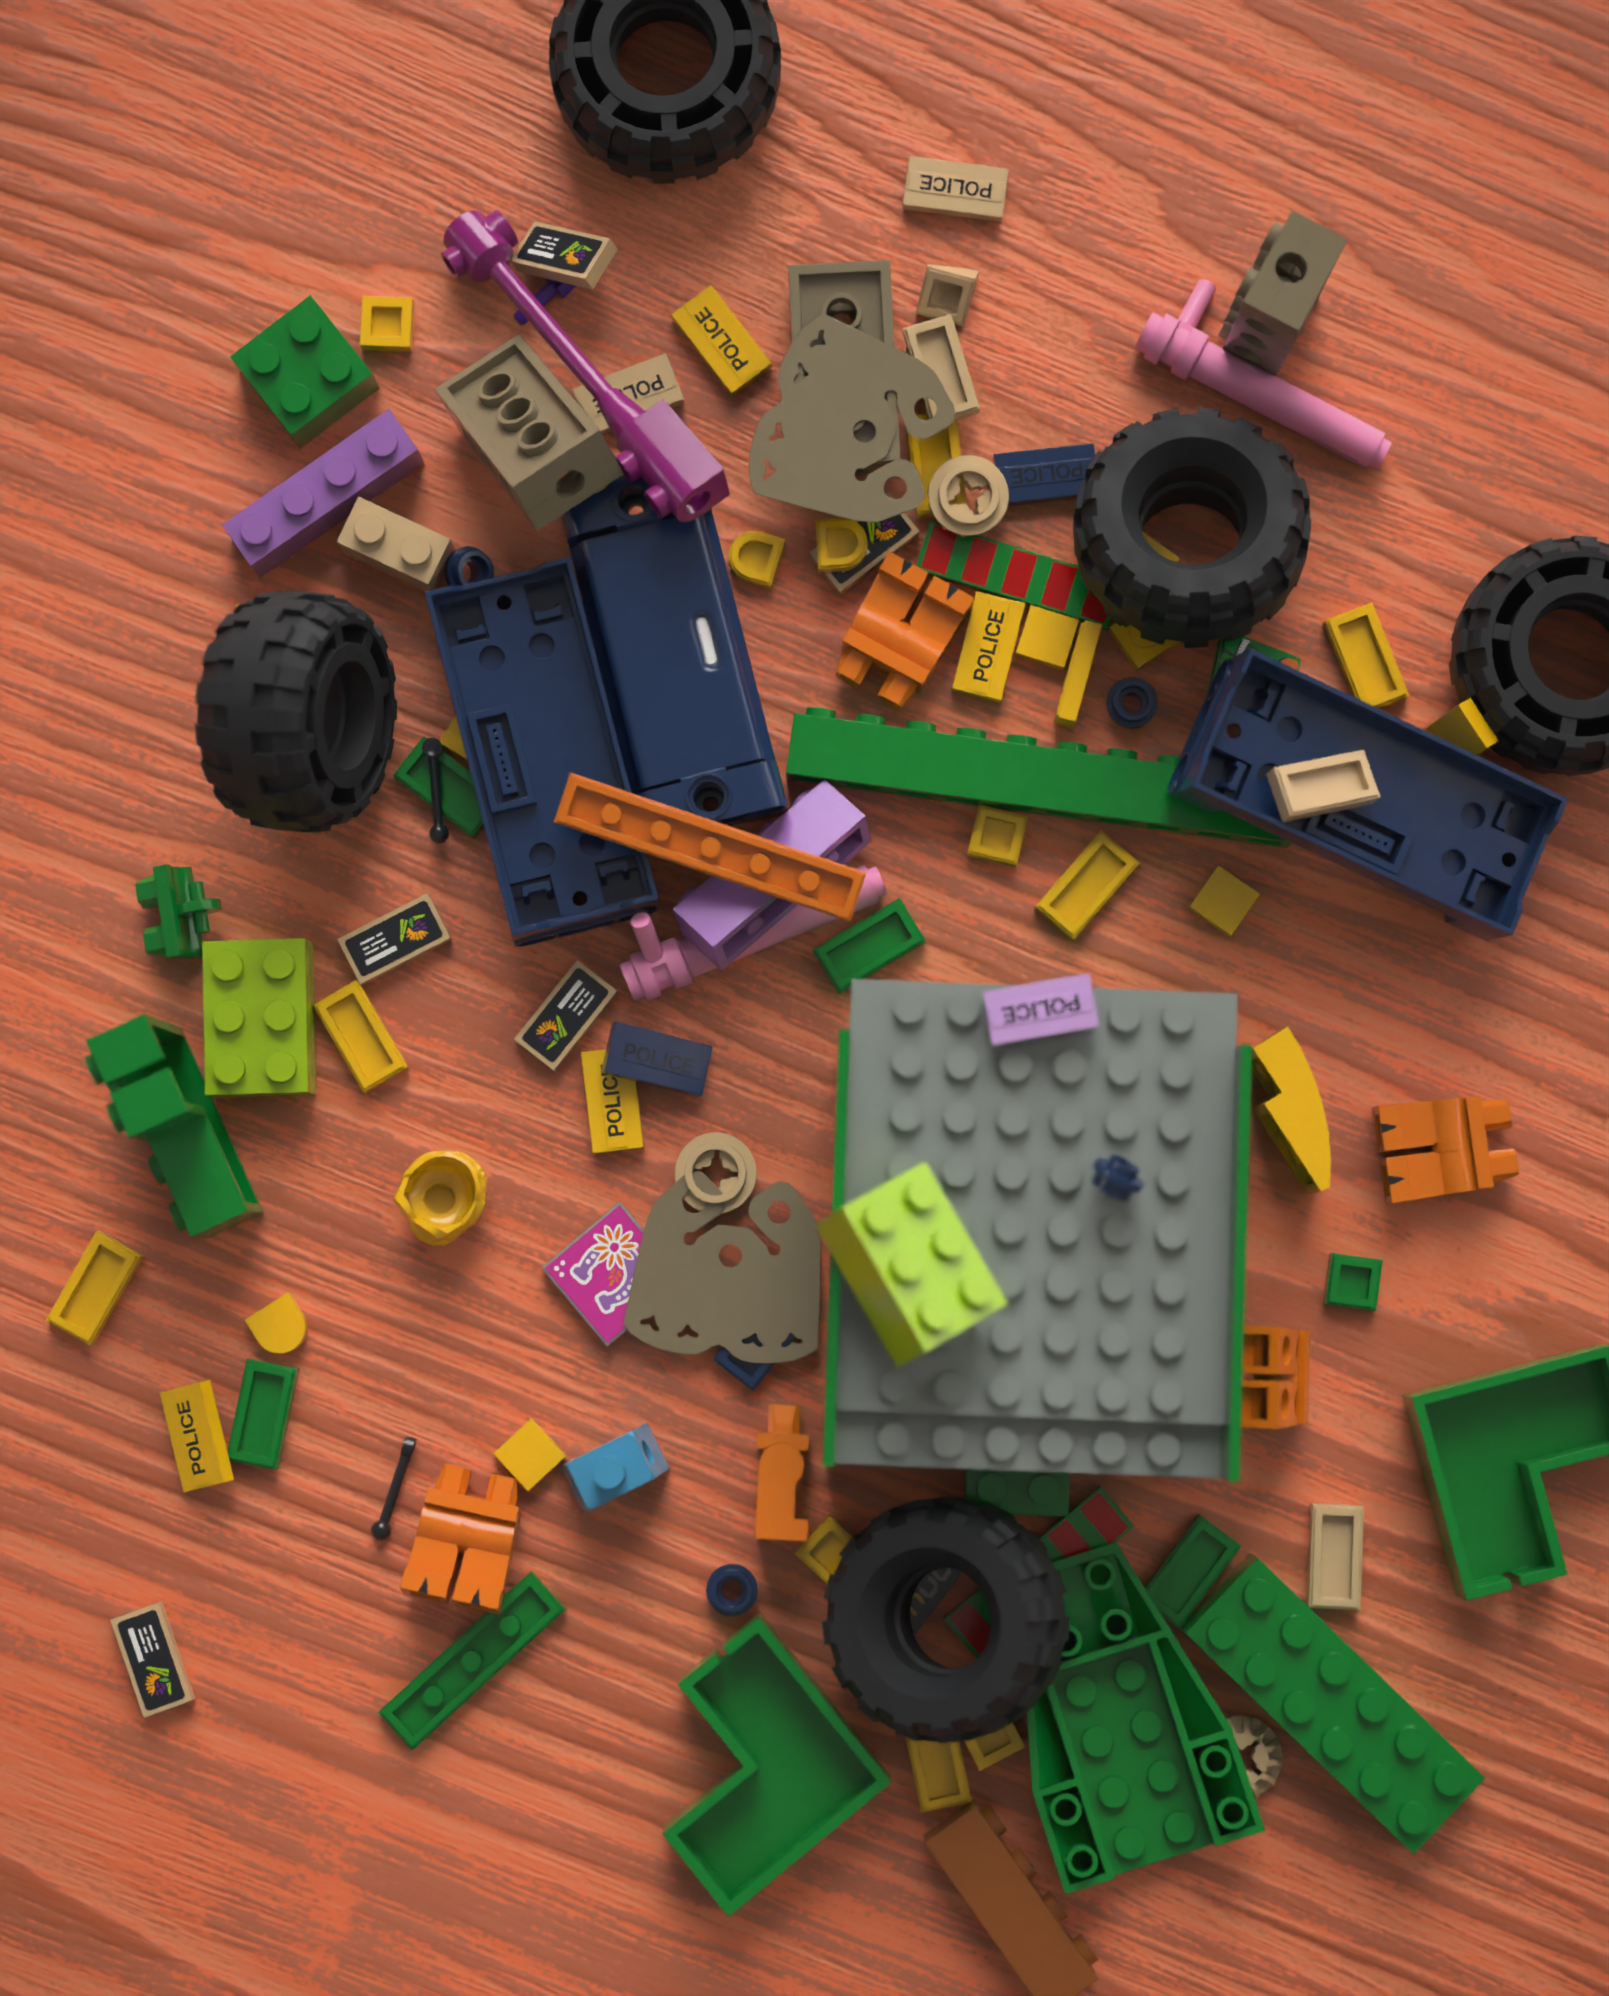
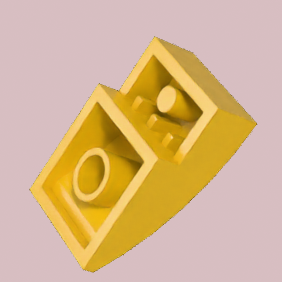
(1293, 1110)

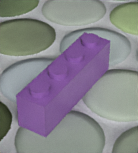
(323, 493)
(728, 917)

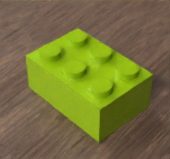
(259, 1018)
(911, 1264)

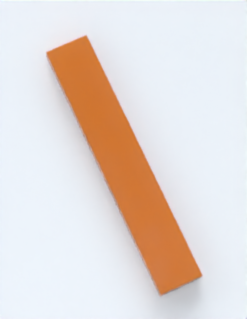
(710, 847)

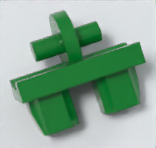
(181, 912)

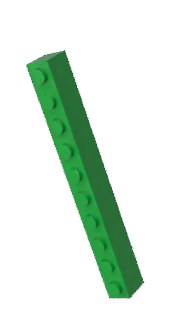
(1002, 775)

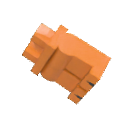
(899, 648)
(1457, 1142)
(1280, 1380)
(778, 1473)
(465, 1525)

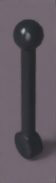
(433, 749)
(381, 1529)

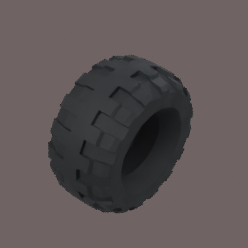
(671, 133)
(1199, 463)
(1494, 663)
(296, 711)
(874, 1634)

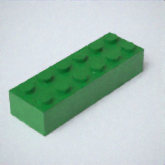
(1332, 1703)

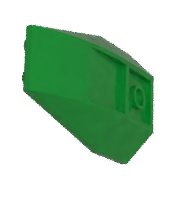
(1128, 1737)

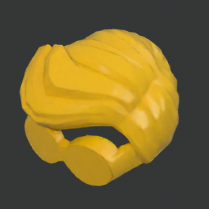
(442, 1195)

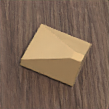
(947, 292)

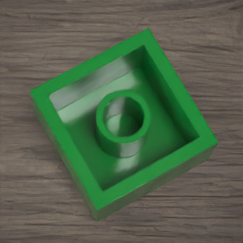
(305, 371)

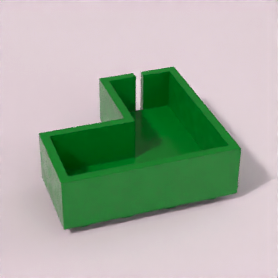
(163, 1101)
(1484, 1457)
(796, 1771)

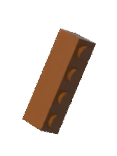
(1009, 1904)

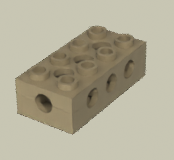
(1280, 291)
(864, 295)
(529, 432)

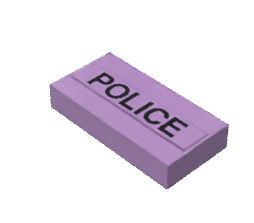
(1040, 1009)

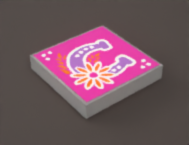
(599, 1271)

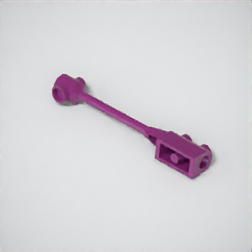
(651, 442)

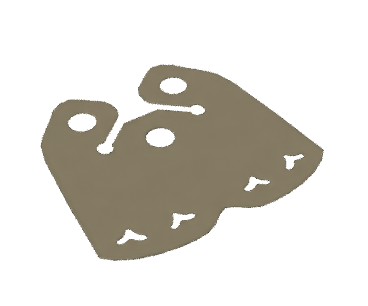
(818, 419)
(724, 1303)

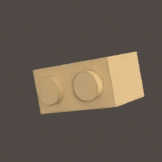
(395, 545)

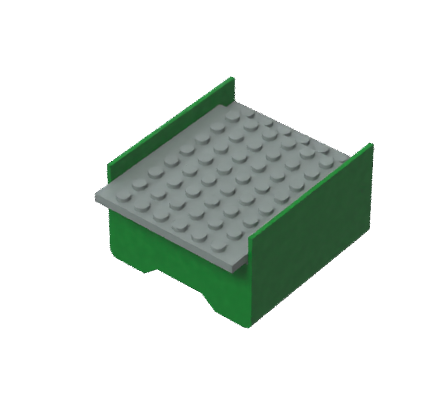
(1116, 1310)

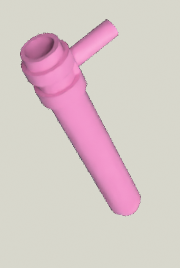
(1194, 356)
(679, 961)

